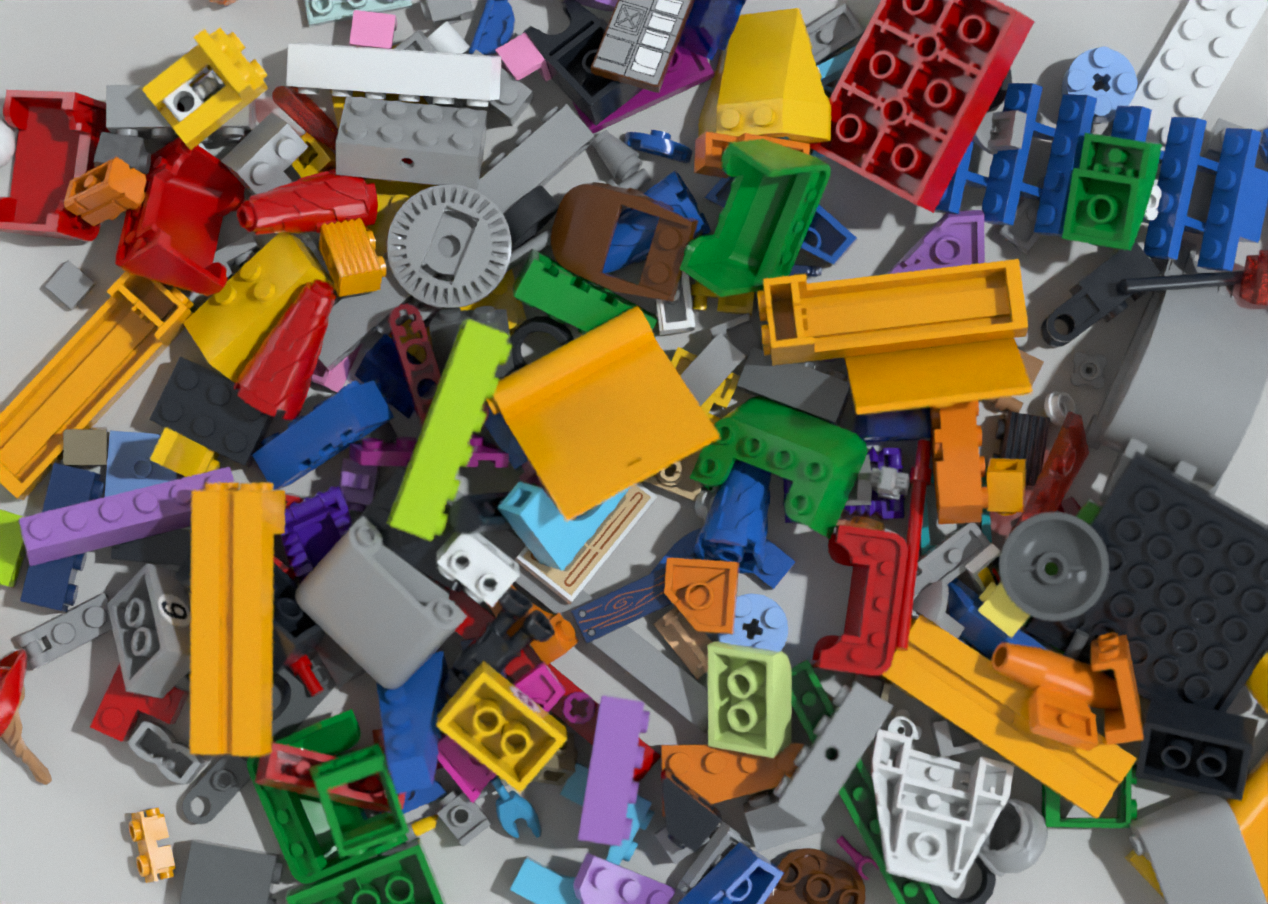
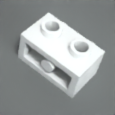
(477, 565)

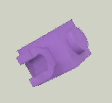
(358, 484)

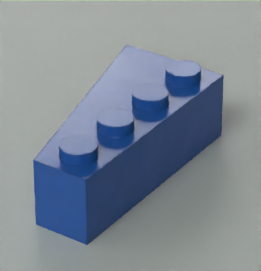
(737, 879)

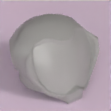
(1015, 839)

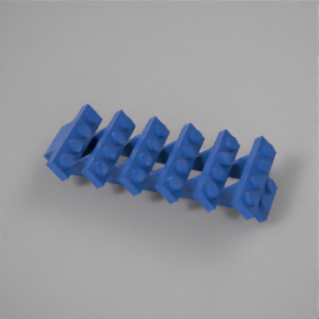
(1236, 199)

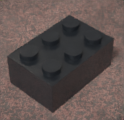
(210, 412)
(1196, 748)

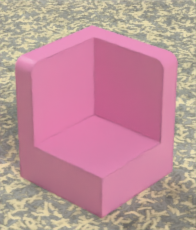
(372, 29)
(522, 58)

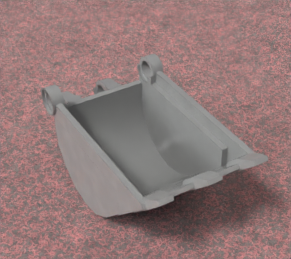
(1186, 380)

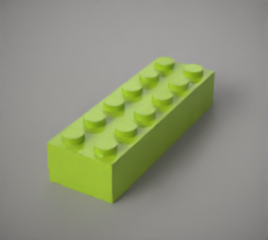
(448, 428)

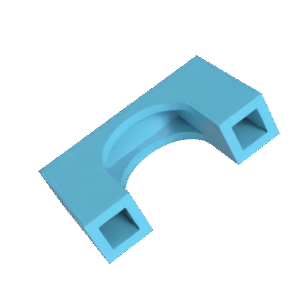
(544, 527)
(547, 886)

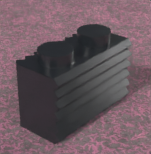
(1023, 438)

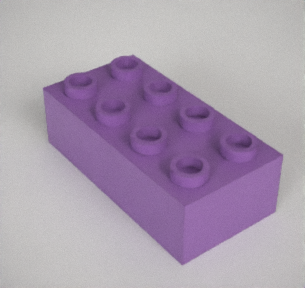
(611, 771)

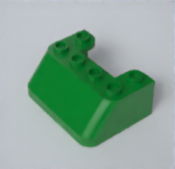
(762, 219)
(792, 445)
(300, 819)

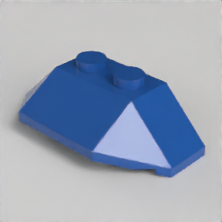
(979, 631)

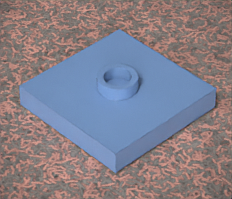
(130, 463)

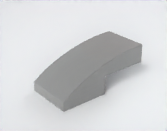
(711, 368)

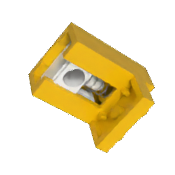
(214, 52)

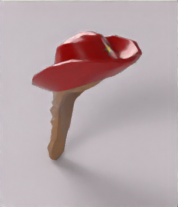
(11, 696)

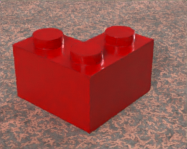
(122, 708)

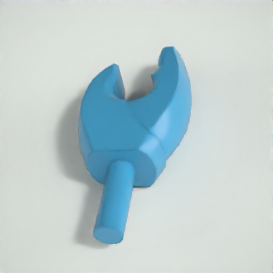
(511, 807)

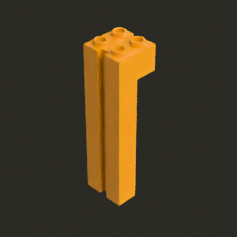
(891, 311)
(87, 377)
(233, 616)
(996, 713)

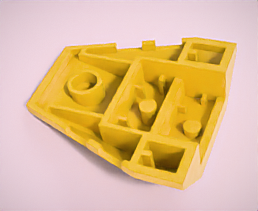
(768, 82)

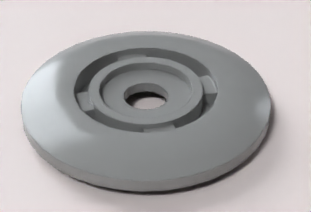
(416, 239)

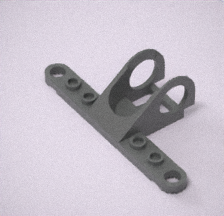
(289, 710)

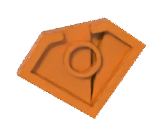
(704, 592)

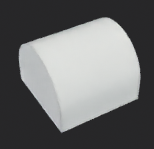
(448, 40)

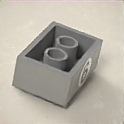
(152, 631)

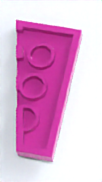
(467, 770)

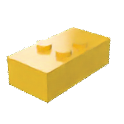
(252, 303)

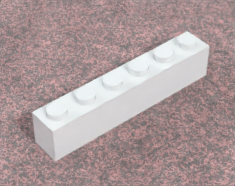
(394, 72)

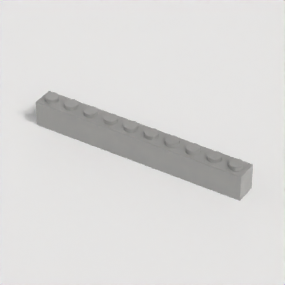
(511, 177)

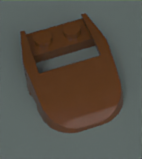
(586, 229)
(817, 879)

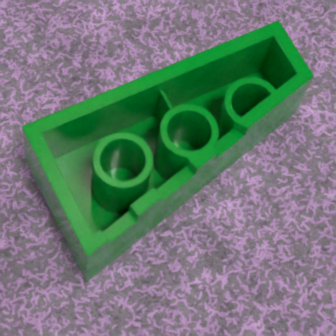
(569, 296)

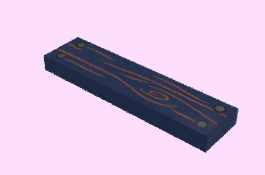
(623, 606)

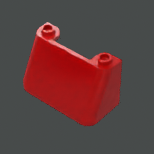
(53, 146)
(180, 220)
(873, 601)

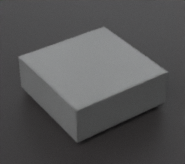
(70, 285)

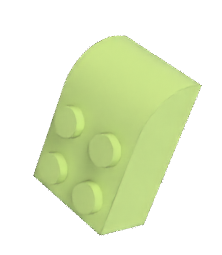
(748, 699)

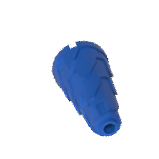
(636, 228)
(738, 519)

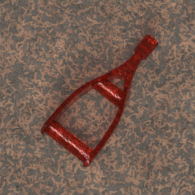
(306, 115)

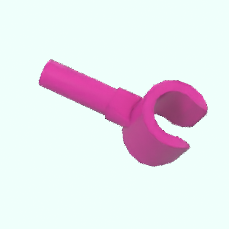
(856, 856)

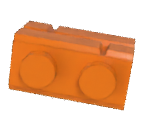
(105, 191)

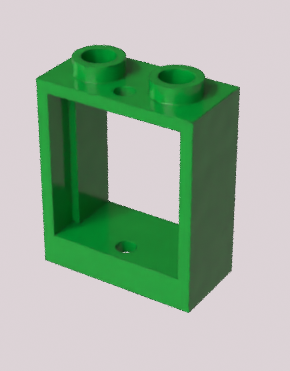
(350, 768)
(1125, 808)

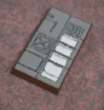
(641, 41)

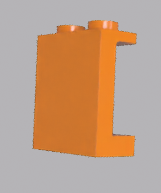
(1126, 722)

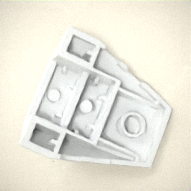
(934, 809)

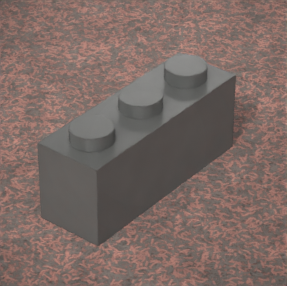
(796, 386)

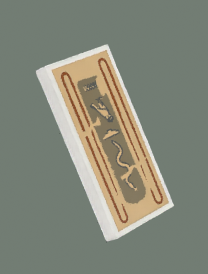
(595, 551)

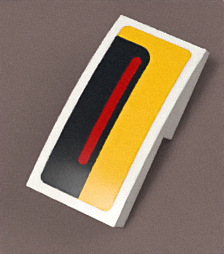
(985, 568)

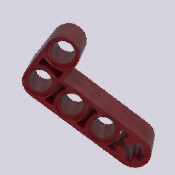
(415, 373)

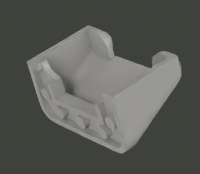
(372, 611)
(1198, 853)

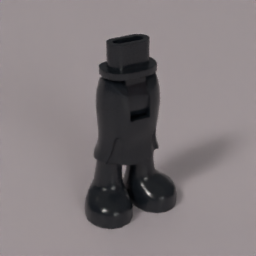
(495, 644)

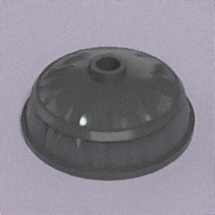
(1075, 552)

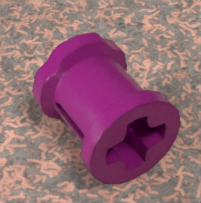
(590, 709)

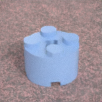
(1105, 66)
(769, 618)

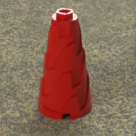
(309, 204)
(287, 357)

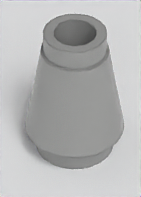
(617, 156)

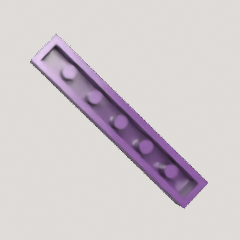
(114, 518)

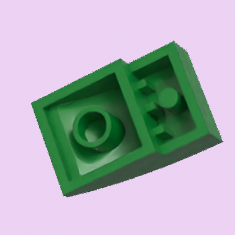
(1110, 190)

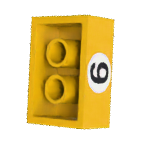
(501, 727)

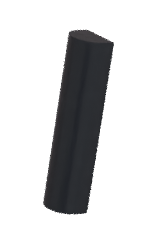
(479, 513)

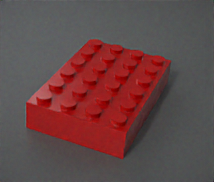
(921, 91)

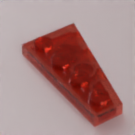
(1059, 469)

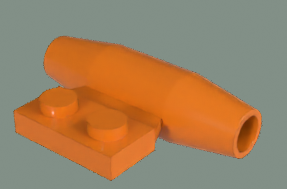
(1061, 692)

